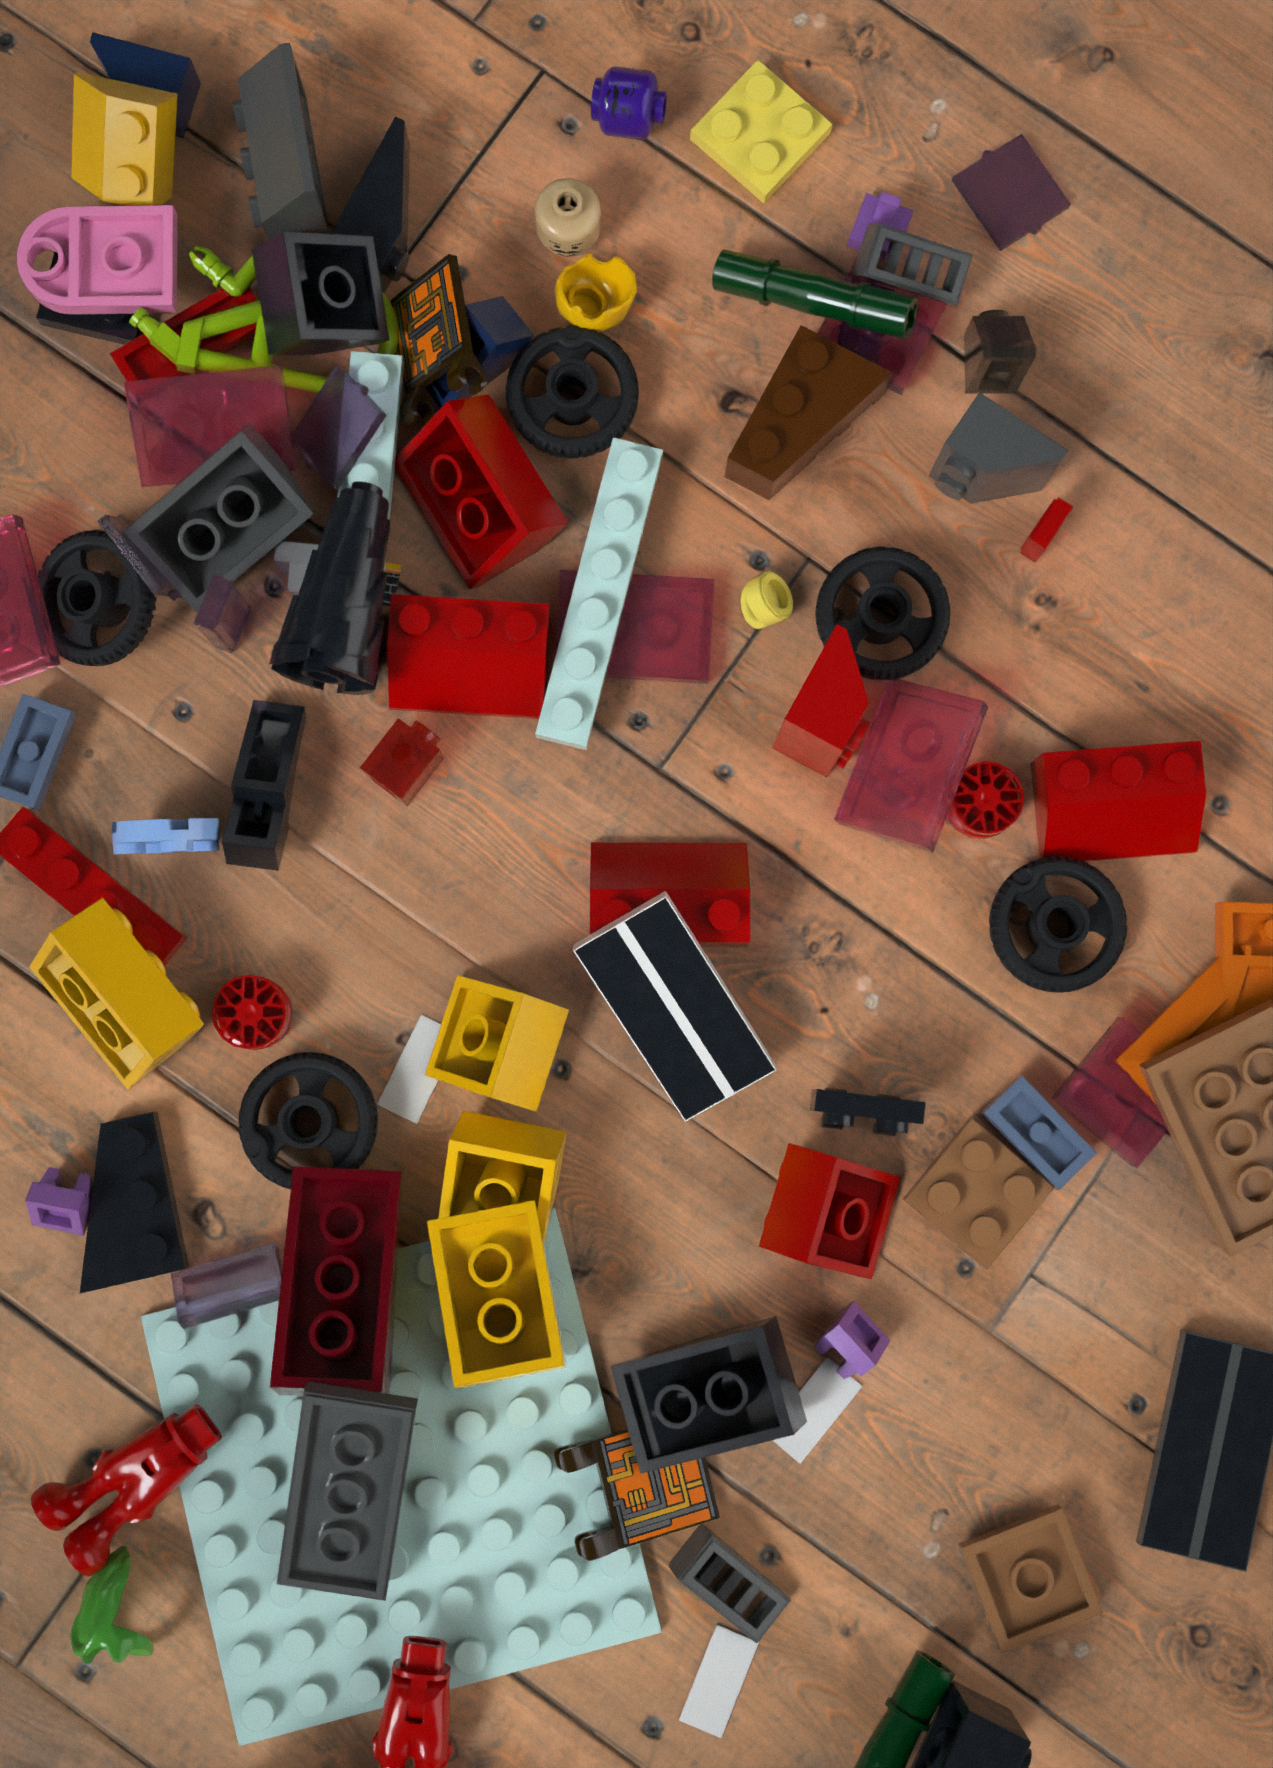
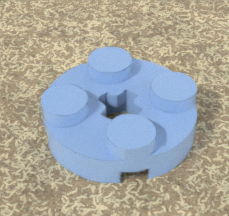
(165, 836)

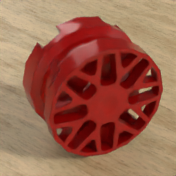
(986, 800)
(252, 1012)

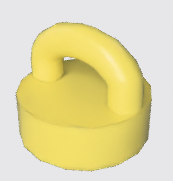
(766, 600)

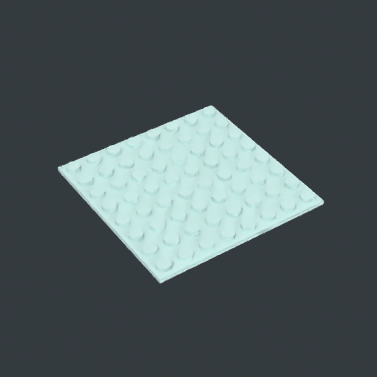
(480, 1526)

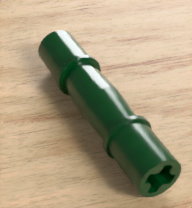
(815, 294)
(907, 1713)

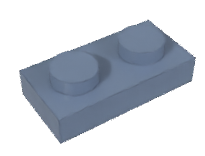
(33, 750)
(1038, 1132)

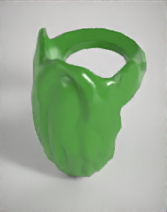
(100, 1602)

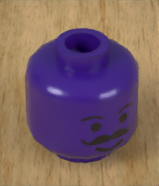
(628, 103)

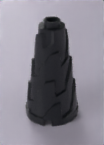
(335, 620)

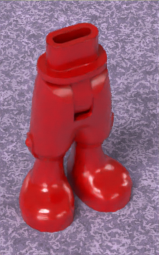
(142, 1473)
(416, 1708)

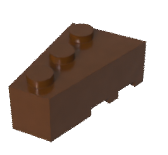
(803, 408)

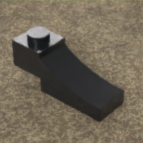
(264, 786)

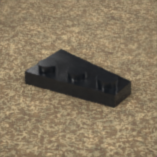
(133, 1207)

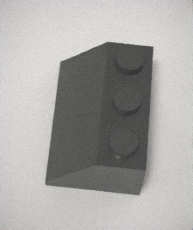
(280, 147)
(221, 516)

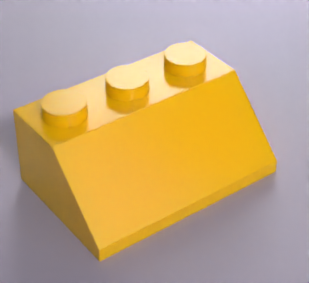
(116, 992)

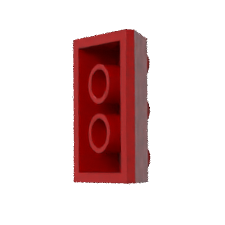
(478, 489)
(467, 656)
(827, 713)
(1120, 801)
(702, 879)

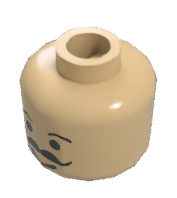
(568, 217)

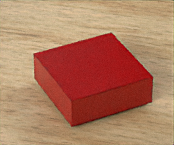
(1046, 529)

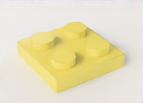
(760, 131)

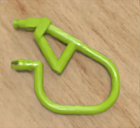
(186, 350)

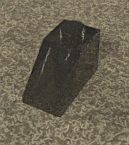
(997, 353)

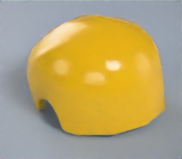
(595, 292)

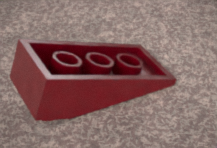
(338, 1280)

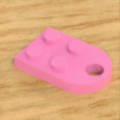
(106, 259)

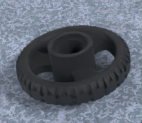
(572, 348)
(879, 568)
(73, 586)
(1041, 967)
(312, 1073)

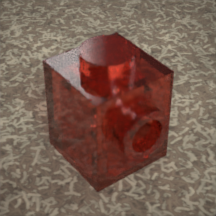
(404, 760)

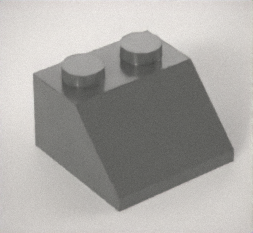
(994, 456)

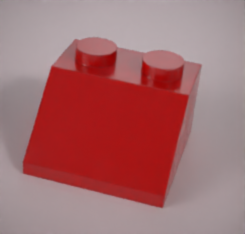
(829, 1211)

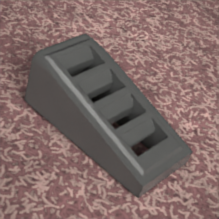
(871, 250)
(702, 1560)

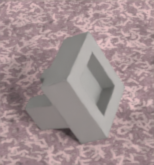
(293, 560)

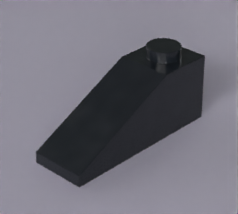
(381, 204)

